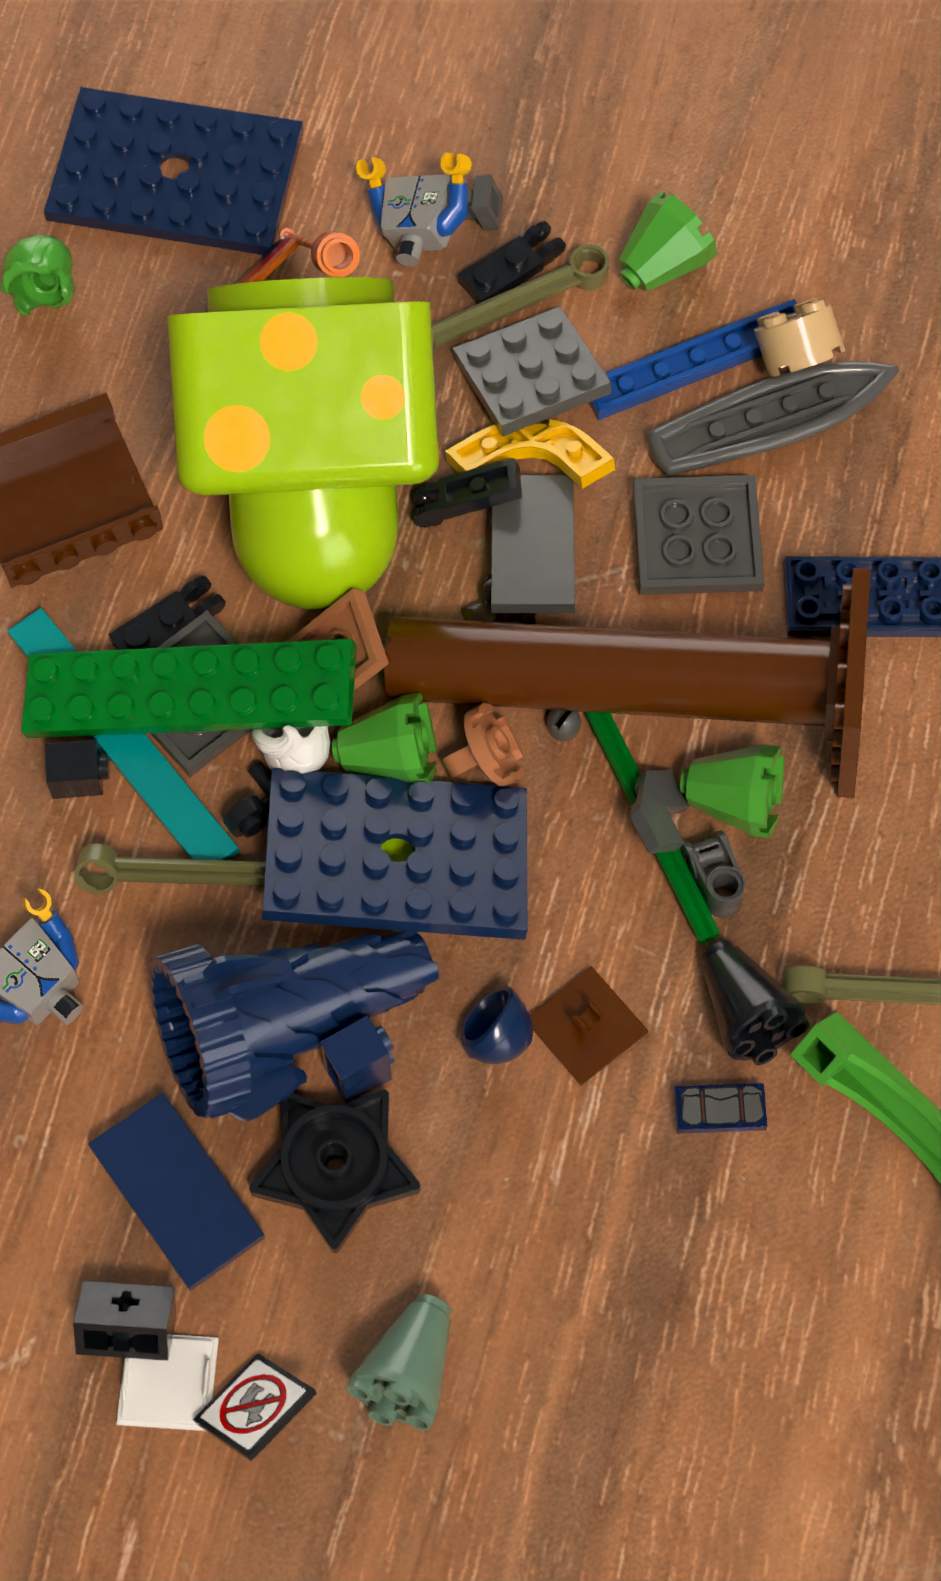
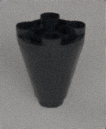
(750, 1005)

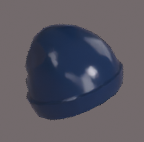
(497, 1028)

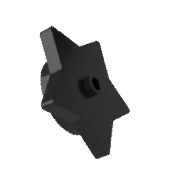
(337, 1197)

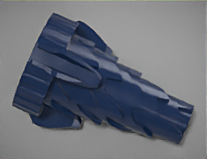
(244, 1017)

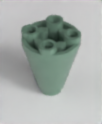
(406, 1366)

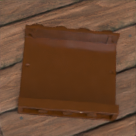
(68, 492)

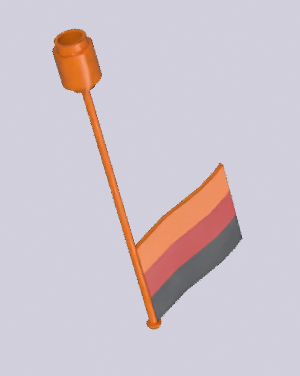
(330, 253)

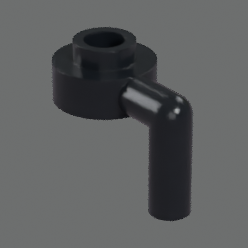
(249, 814)

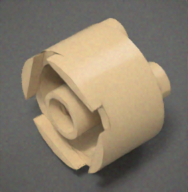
(798, 338)

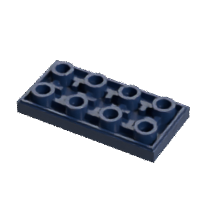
(901, 595)
(176, 1191)

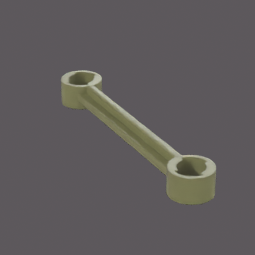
(524, 296)
(161, 870)
(814, 985)

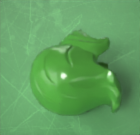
(41, 259)

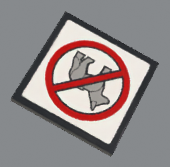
(254, 1407)

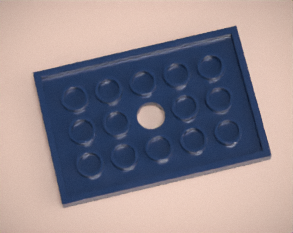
(225, 199)
(331, 869)

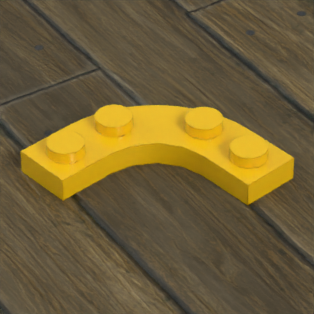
(557, 443)

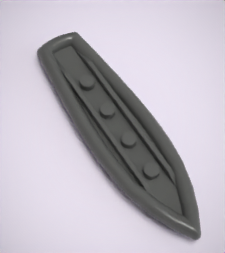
(768, 415)

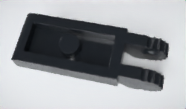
(511, 264)
(467, 492)
(166, 617)

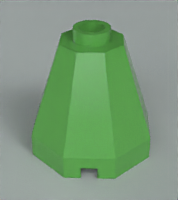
(665, 244)
(390, 742)
(738, 787)

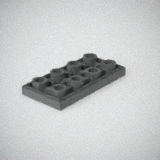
(535, 548)

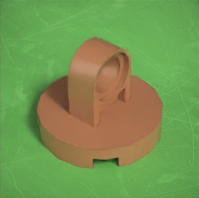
(490, 746)

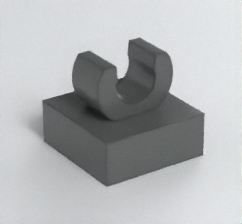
(485, 202)

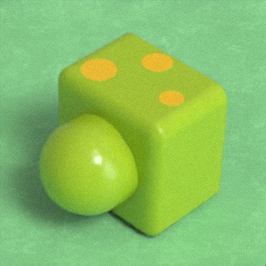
(308, 417)

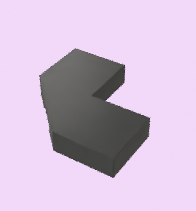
(656, 799)

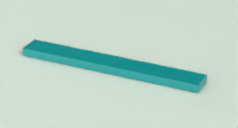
(141, 763)

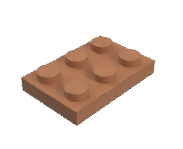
(350, 619)

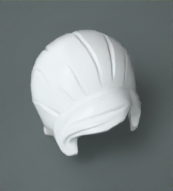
(293, 748)

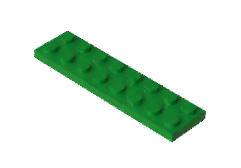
(190, 689)

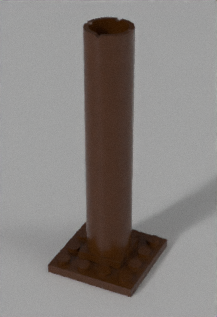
(646, 672)

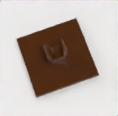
(586, 1026)

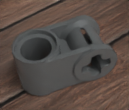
(713, 867)

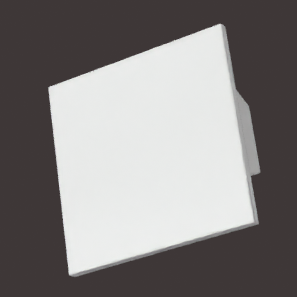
(171, 1390)

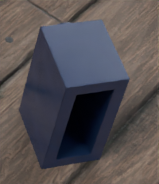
(358, 1059)

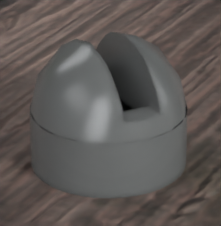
(569, 728)

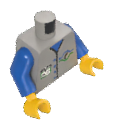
(418, 210)
(39, 970)

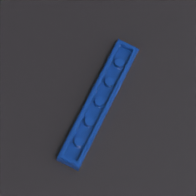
(683, 364)

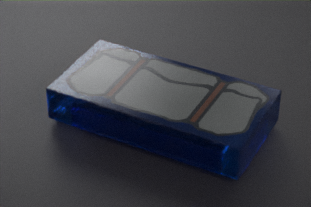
(720, 1108)

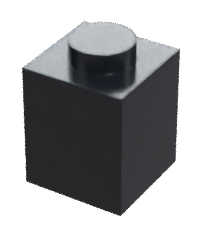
(76, 769)

